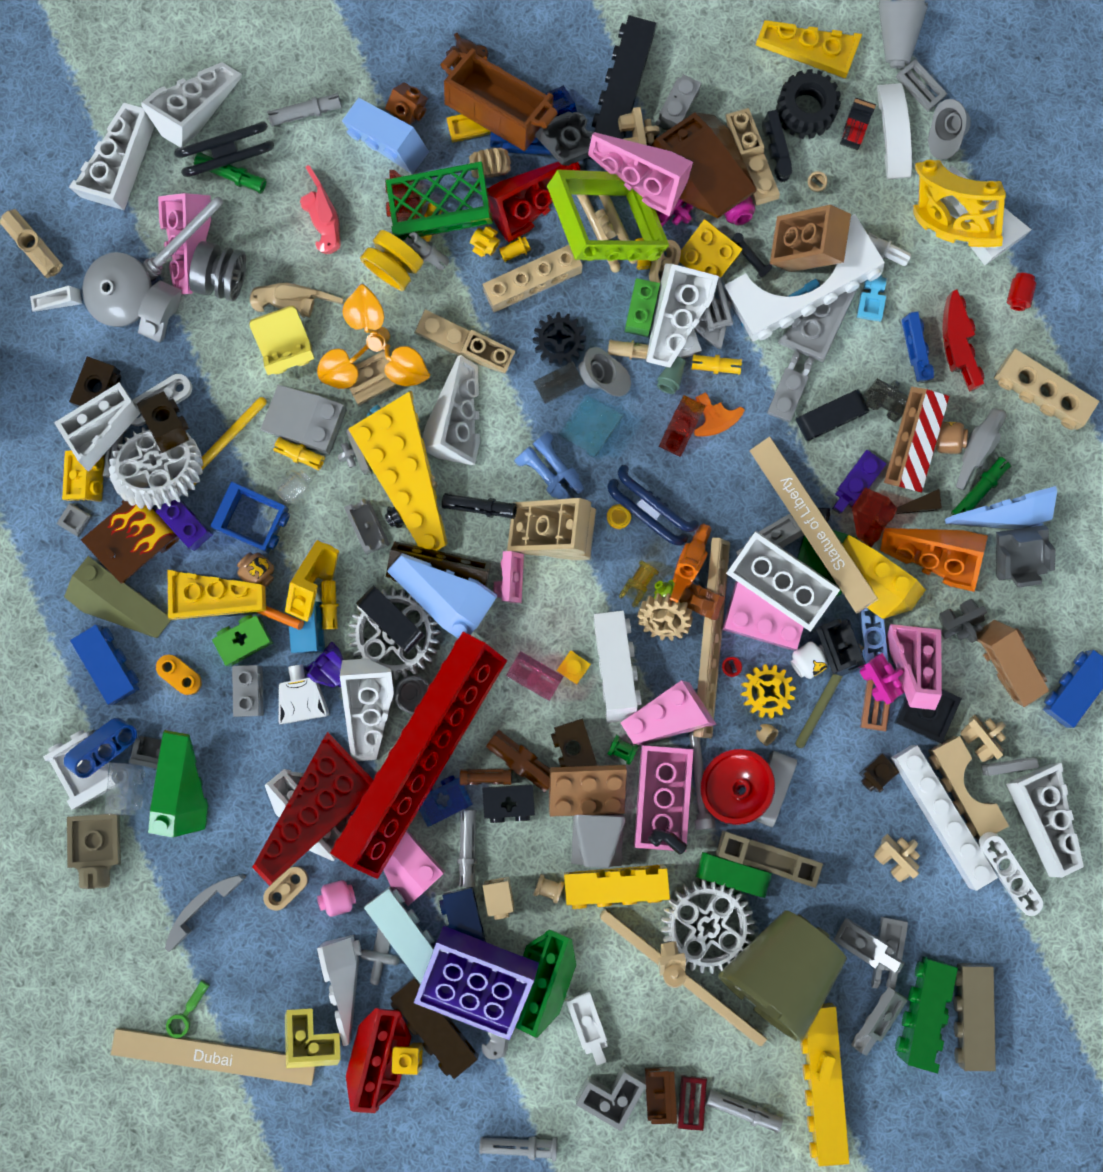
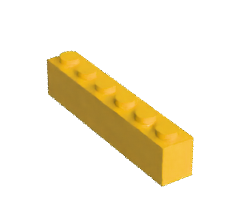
(825, 1100)

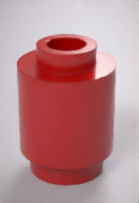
(1021, 291)

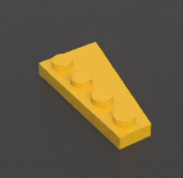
(819, 49)

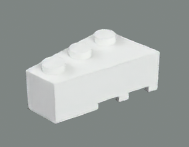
(97, 424)

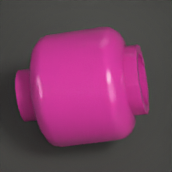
(741, 213)

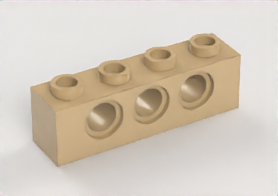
(531, 278)
(1059, 389)

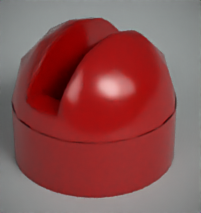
(727, 669)

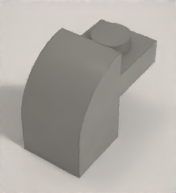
(156, 309)

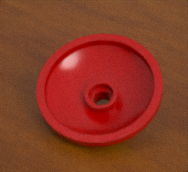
(727, 776)

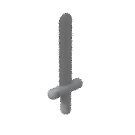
(379, 956)

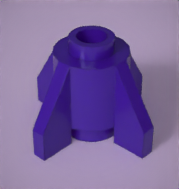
(326, 667)

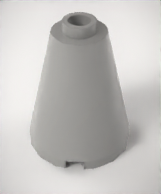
(900, 29)

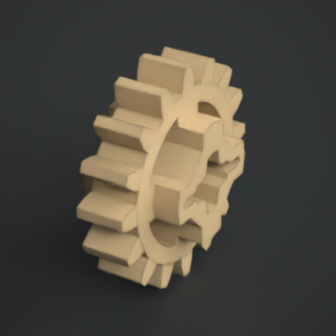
(665, 617)

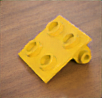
(709, 250)

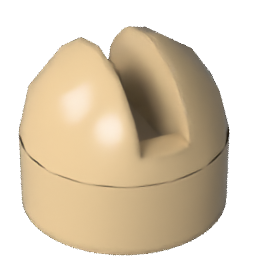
(821, 177)
(767, 734)

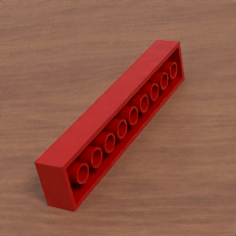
(419, 756)

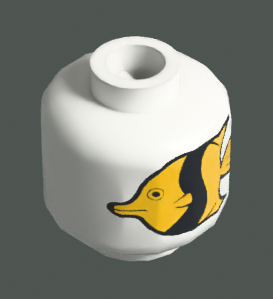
(809, 660)

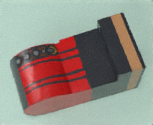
(857, 123)

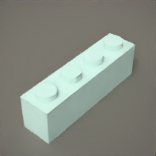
(402, 930)

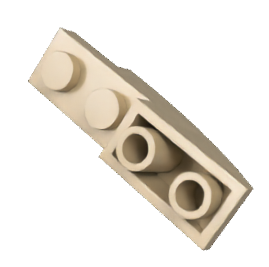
(752, 151)
(464, 342)

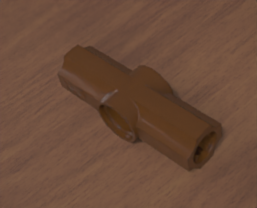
(520, 760)

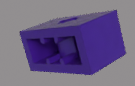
(184, 524)

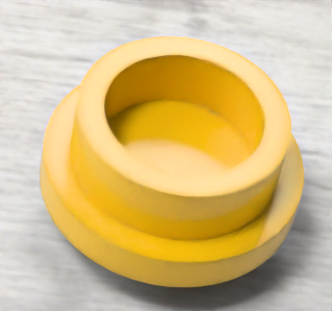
(618, 517)

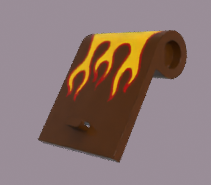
(131, 537)

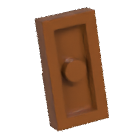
(702, 601)

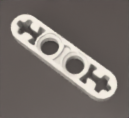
(1010, 874)

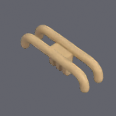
(605, 224)

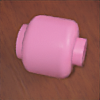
(336, 898)

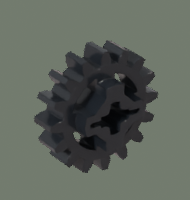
(549, 339)

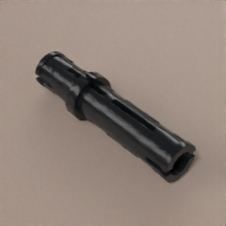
(482, 506)

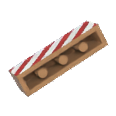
(916, 439)

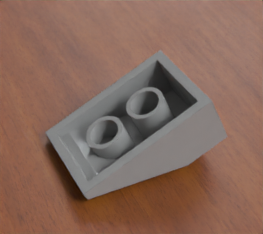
(304, 418)

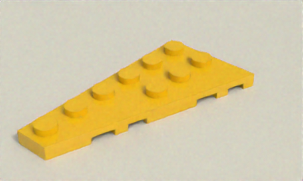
(400, 462)

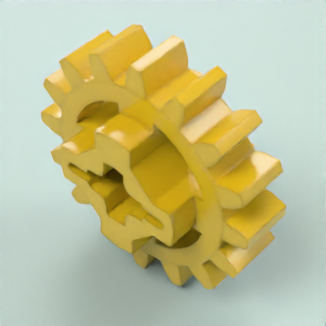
(760, 700)

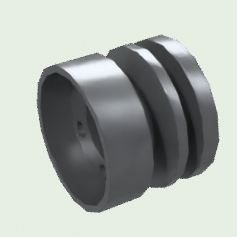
(217, 271)

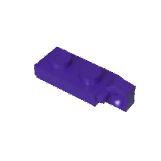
(860, 476)

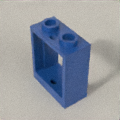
(228, 507)

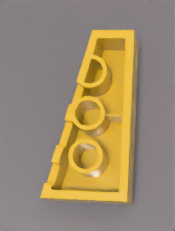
(616, 886)

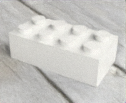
(783, 581)

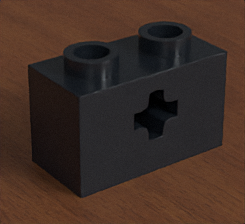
(495, 796)

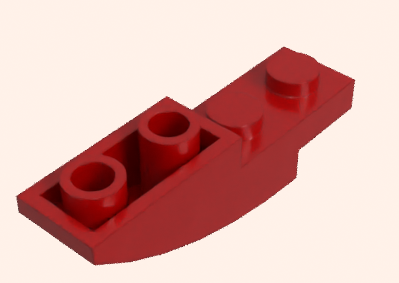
(956, 332)

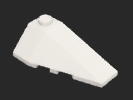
(186, 107)
(679, 305)
(366, 700)
(340, 966)

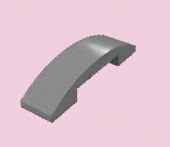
(180, 929)

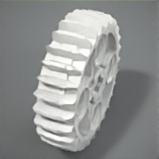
(154, 469)
(422, 653)
(706, 938)

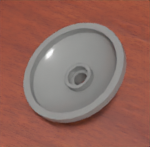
(128, 288)

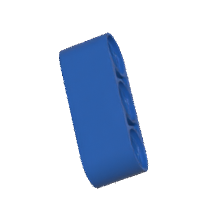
(88, 751)

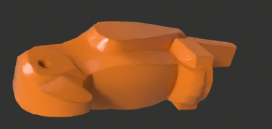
(690, 562)

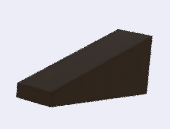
(928, 502)

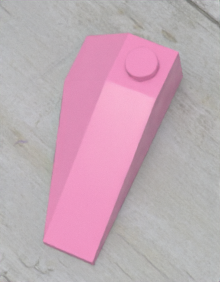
(648, 170)

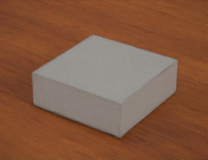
(74, 520)

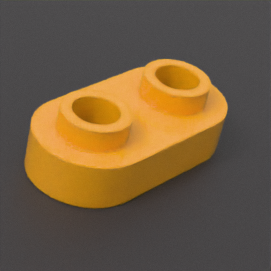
(178, 674)

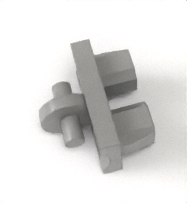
(349, 455)

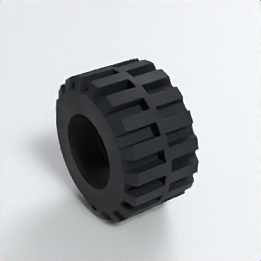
(817, 87)

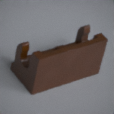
(661, 1095)

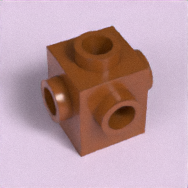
(406, 103)

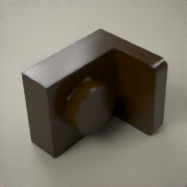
(878, 773)

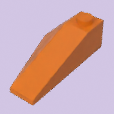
(948, 553)

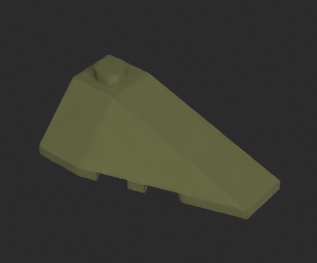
(103, 596)

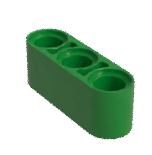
(733, 875)

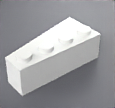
(117, 159)
(1012, 229)
(616, 666)
(1046, 814)

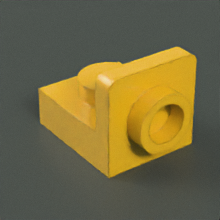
(407, 1059)

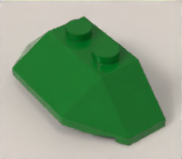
(551, 983)

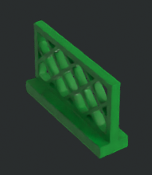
(444, 222)

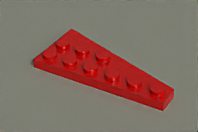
(320, 801)

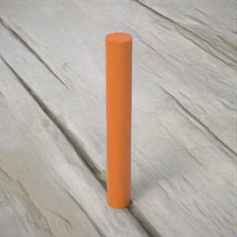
(283, 618)

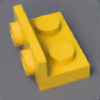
(79, 483)

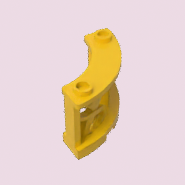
(931, 212)

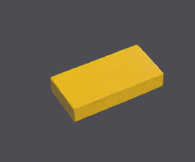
(463, 128)

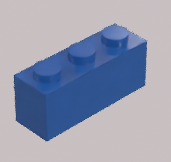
(105, 664)
(1077, 689)

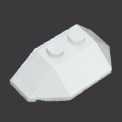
(280, 791)

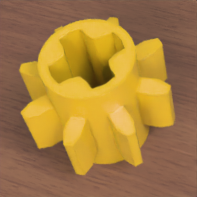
(485, 241)

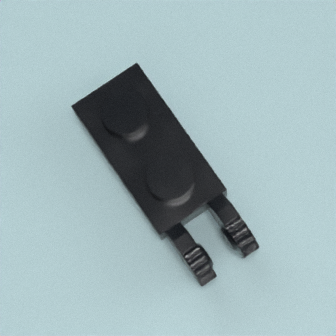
(778, 146)

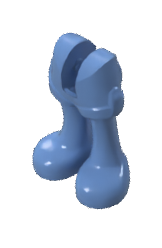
(554, 482)

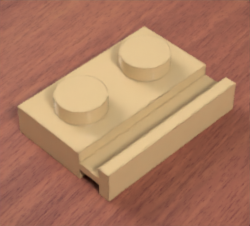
(371, 379)

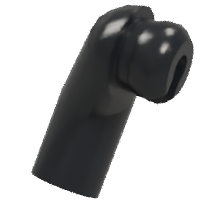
(669, 838)

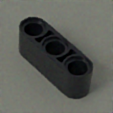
(832, 415)
(390, 619)

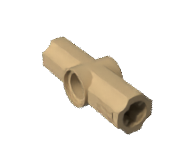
(39, 252)

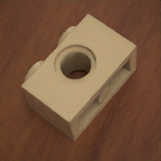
(498, 897)

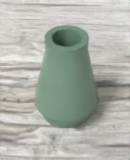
(671, 377)

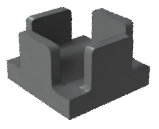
(1024, 555)

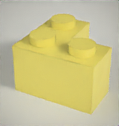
(304, 1047)

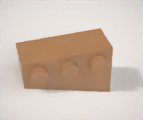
(1013, 662)

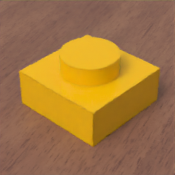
(573, 667)

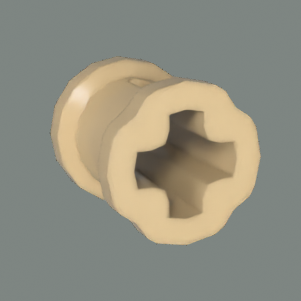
(548, 888)

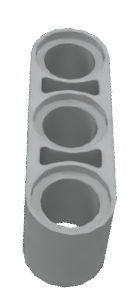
(783, 769)

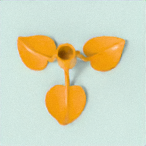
(365, 311)

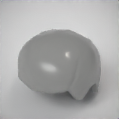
(410, 692)

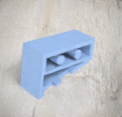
(386, 135)

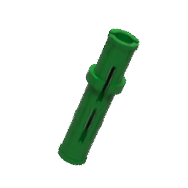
(239, 176)
(983, 486)

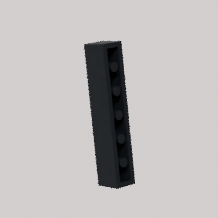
(625, 76)

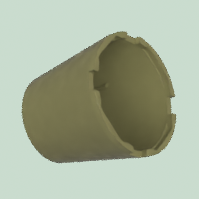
(786, 973)

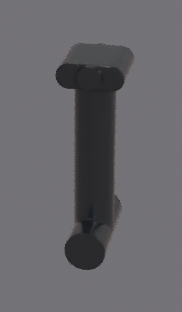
(751, 256)

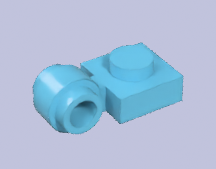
(871, 304)

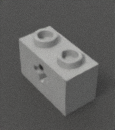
(247, 691)

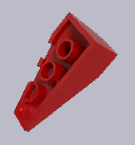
(522, 199)

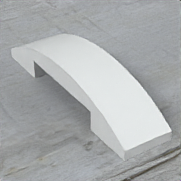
(896, 131)

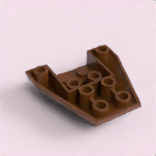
(718, 170)

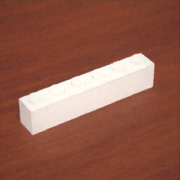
(944, 817)

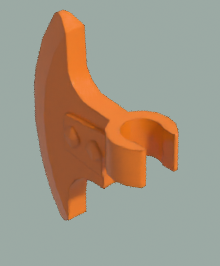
(716, 417)

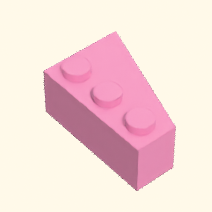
(759, 620)
(919, 656)
(670, 714)

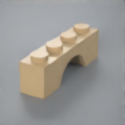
(951, 760)

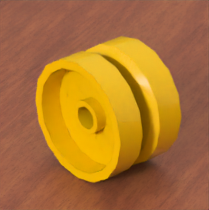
(391, 260)

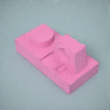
(512, 571)

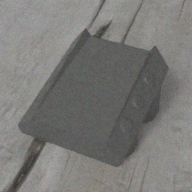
(567, 138)

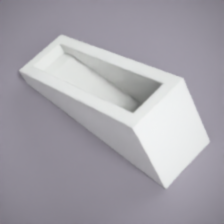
(56, 298)

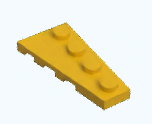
(206, 596)

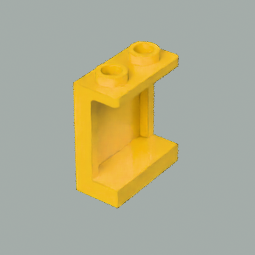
(302, 591)

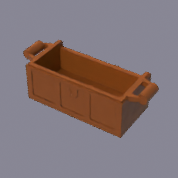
(496, 98)

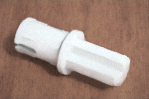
(890, 251)

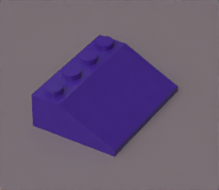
(476, 982)

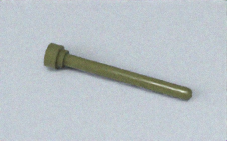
(819, 709)

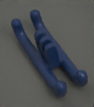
(649, 508)

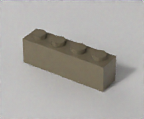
(975, 1017)

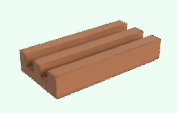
(865, 713)

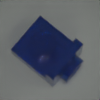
(562, 101)

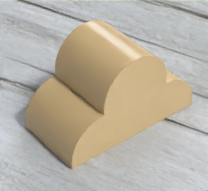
(553, 528)

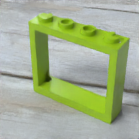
(603, 183)

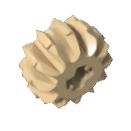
(495, 162)

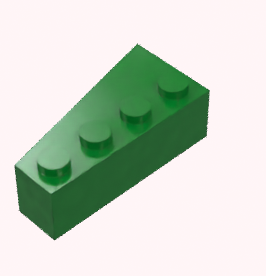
(926, 1014)

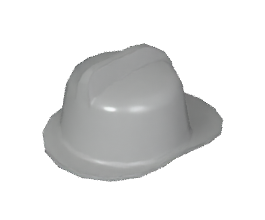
(948, 128)
(604, 372)

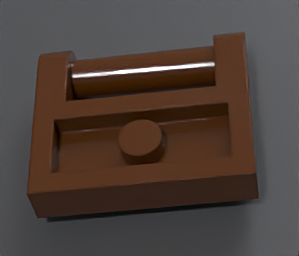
(480, 776)

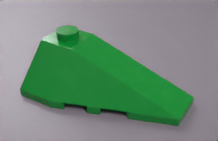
(177, 794)

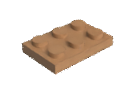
(587, 790)

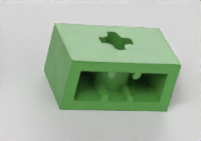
(642, 307)
(256, 640)

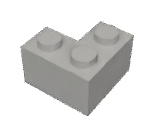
(613, 1103)

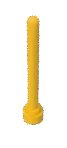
(244, 419)

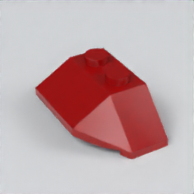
(370, 1064)

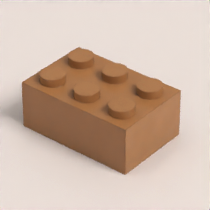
(810, 238)

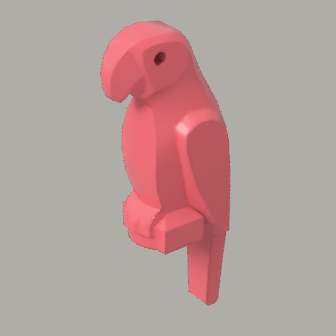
(322, 216)

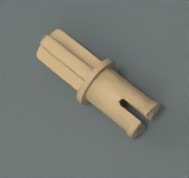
(627, 349)

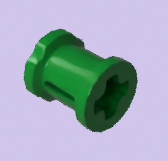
(623, 749)

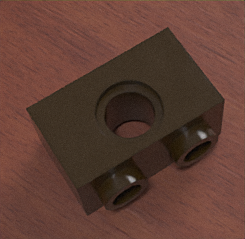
(92, 373)
(163, 421)
(574, 731)

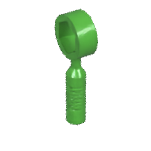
(190, 1006)

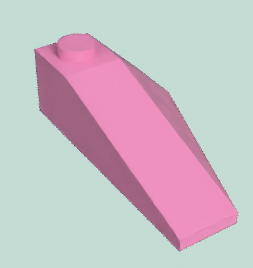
(174, 215)
(411, 869)

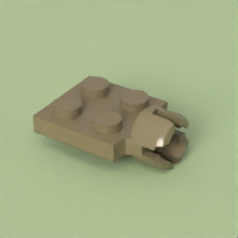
(93, 848)

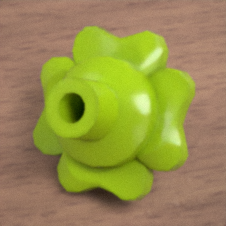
(664, 588)

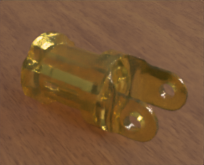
(639, 581)

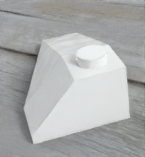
(451, 425)

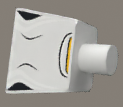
(300, 698)

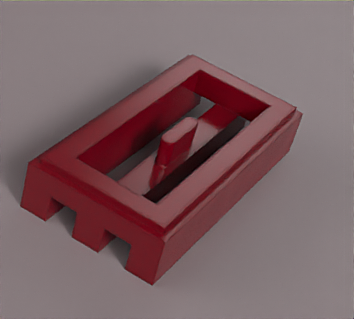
(693, 1080)

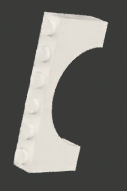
(766, 312)

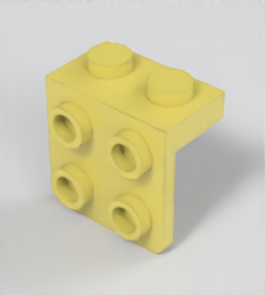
(282, 340)

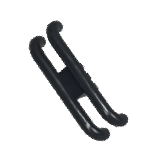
(224, 149)

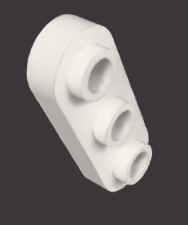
(169, 387)

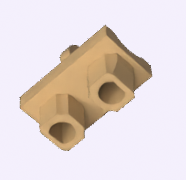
(634, 123)
(990, 747)
(906, 865)
(672, 965)

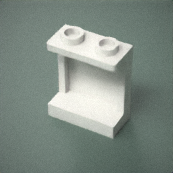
(78, 789)

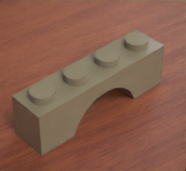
(769, 858)

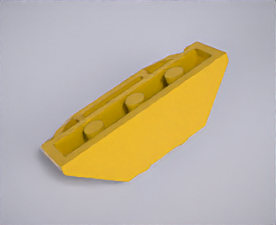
(892, 585)

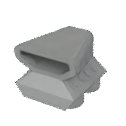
(597, 840)

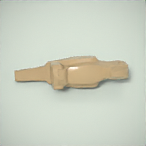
(288, 294)

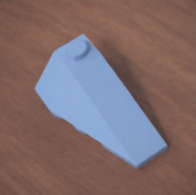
(1021, 512)
(449, 599)

